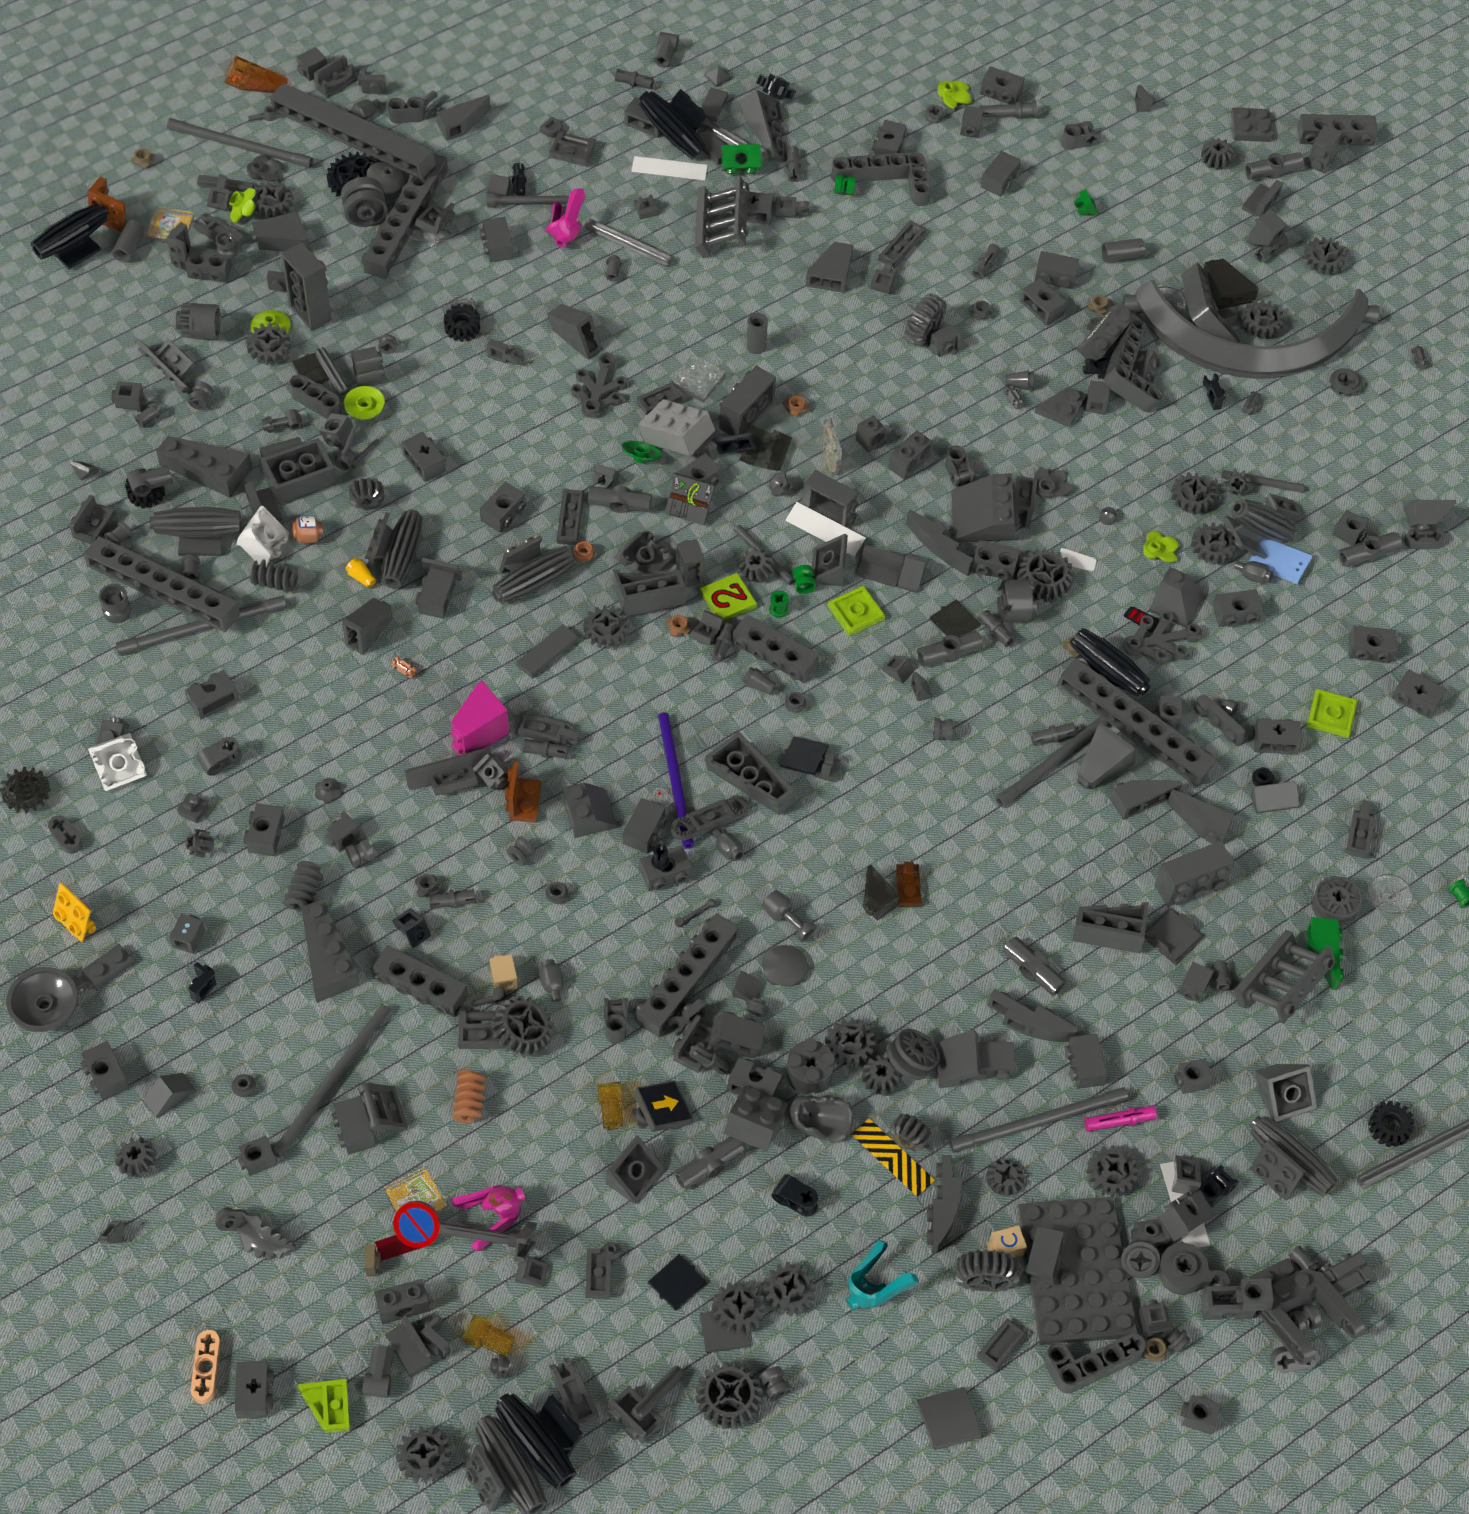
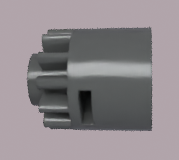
(199, 320)

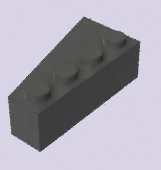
(205, 464)

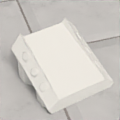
(263, 536)
(117, 761)

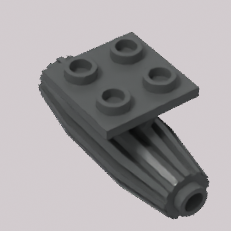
(1255, 522)
(197, 527)
(396, 547)
(530, 569)
(1288, 1160)
(502, 1468)

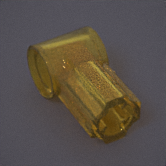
(610, 1100)
(483, 1334)

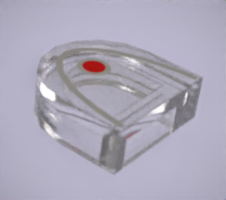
(661, 796)

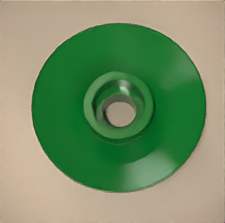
(641, 451)

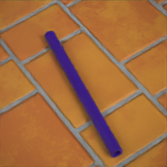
(674, 773)

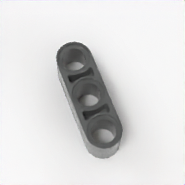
(314, 396)

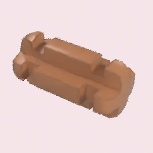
(404, 667)

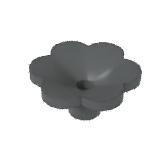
(779, 484)
(328, 790)

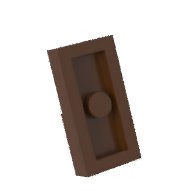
(908, 884)

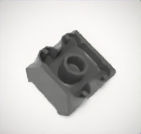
(644, 554)

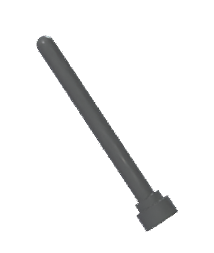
(494, 199)

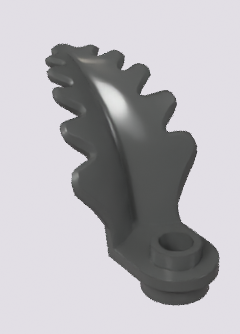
(253, 1234)

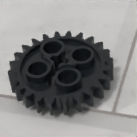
(348, 169)

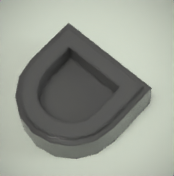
(551, 127)

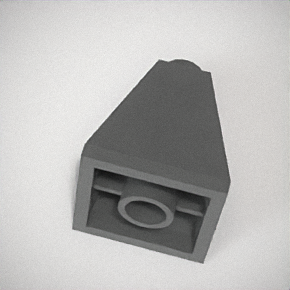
(1105, 758)

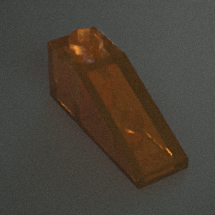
(252, 77)

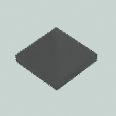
(718, 76)
(83, 469)
(113, 1233)

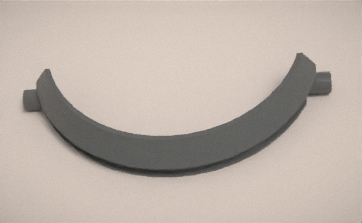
(1243, 359)

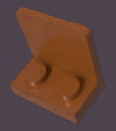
(116, 209)
(522, 796)

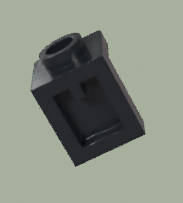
(412, 926)
(203, 983)

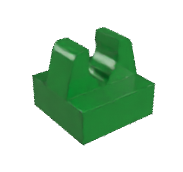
(1087, 203)

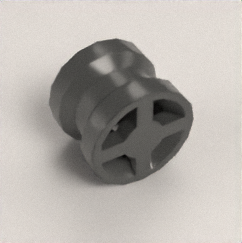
(943, 729)
(520, 850)

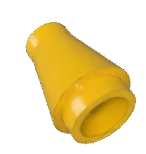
(359, 571)

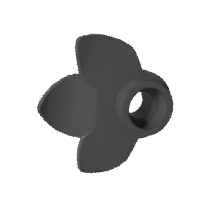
(264, 168)
(1053, 482)

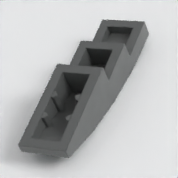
(934, 538)

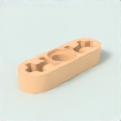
(212, 1374)

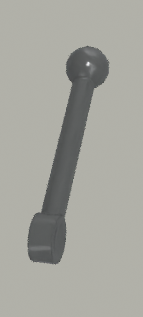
(679, 922)

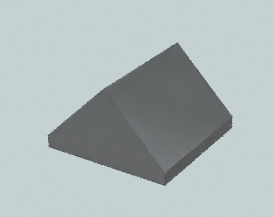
(830, 561)
(634, 1171)

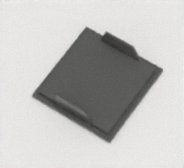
(1173, 935)

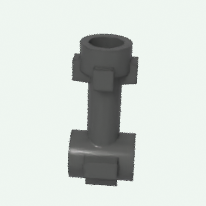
(292, 419)

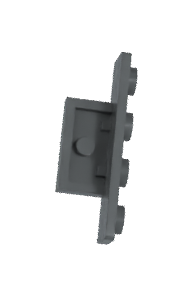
(172, 360)
(447, 774)

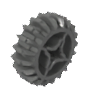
(925, 319)
(1049, 568)
(532, 1021)
(987, 1271)
(741, 1411)

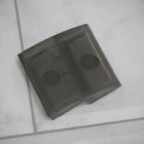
(770, 451)

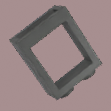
(821, 484)

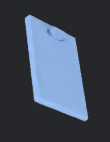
(1283, 560)

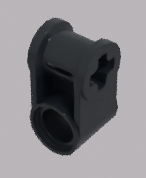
(1217, 1185)
(794, 1195)

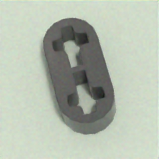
(1425, 539)
(69, 831)
(1290, 1363)

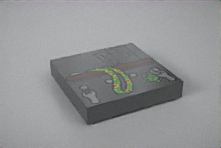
(690, 499)

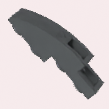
(1039, 1024)
(945, 1206)

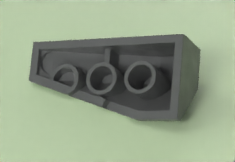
(765, 118)

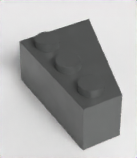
(1112, 927)

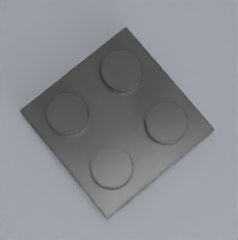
(1251, 124)

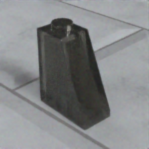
(1228, 285)

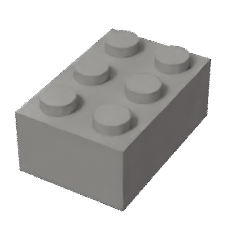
(676, 427)

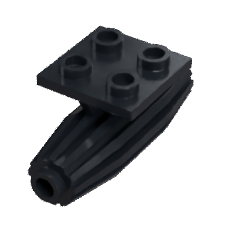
(676, 120)
(70, 236)
(1110, 662)
(543, 1437)

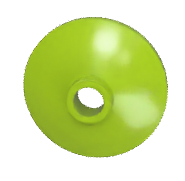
(271, 316)
(364, 396)

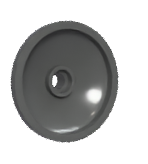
(37, 989)

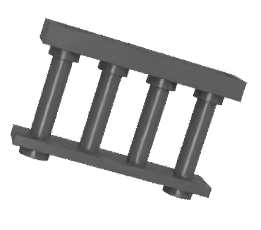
(706, 212)
(1275, 960)

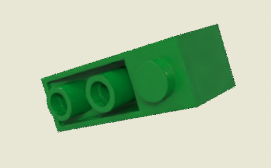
(1323, 933)

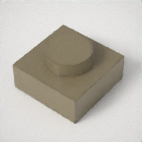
(372, 1260)

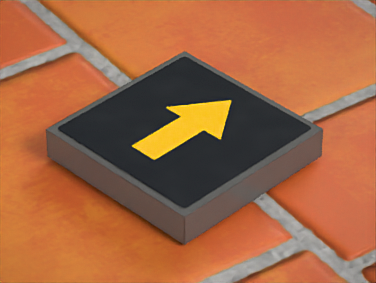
(663, 1106)

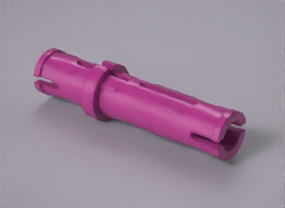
(1130, 1116)

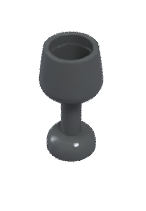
(779, 906)

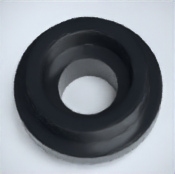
(1262, 773)

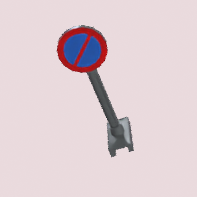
(420, 1225)

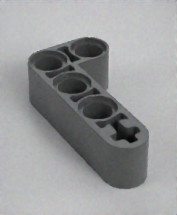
(1097, 1359)

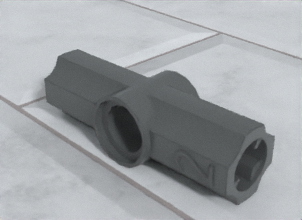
(1274, 166)
(619, 499)
(1370, 549)
(959, 646)
(1034, 966)
(709, 1162)

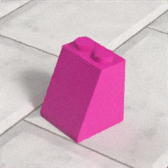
(479, 721)

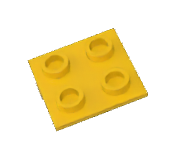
(72, 913)

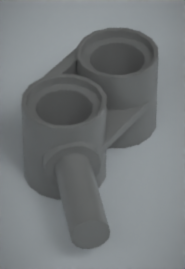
(411, 111)

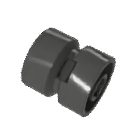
(115, 603)

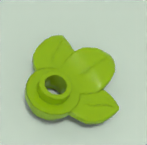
(954, 93)
(242, 204)
(1160, 547)

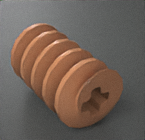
(468, 1096)

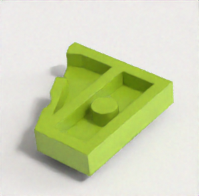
(328, 1403)

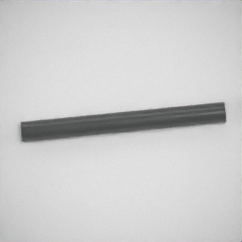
(1268, 482)
(752, 542)

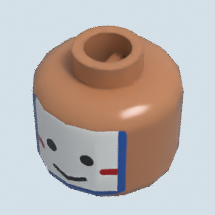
(307, 529)

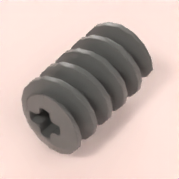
(273, 576)
(303, 885)

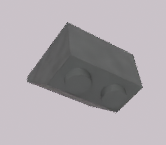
(588, 809)

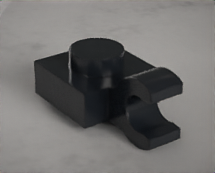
(1098, 367)
(1215, 393)

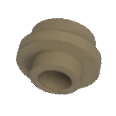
(1159, 1345)

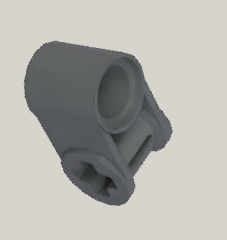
(1078, 135)
(960, 467)
(218, 756)
(615, 1016)

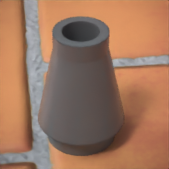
(1020, 379)
(757, 680)

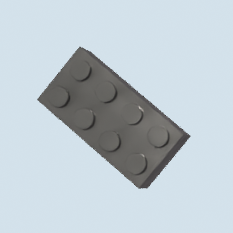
(307, 286)

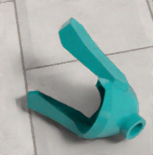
(860, 1285)

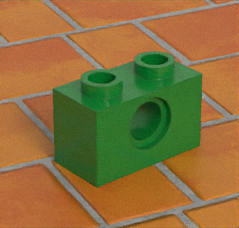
(751, 152)

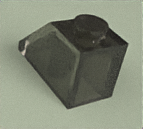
(878, 895)

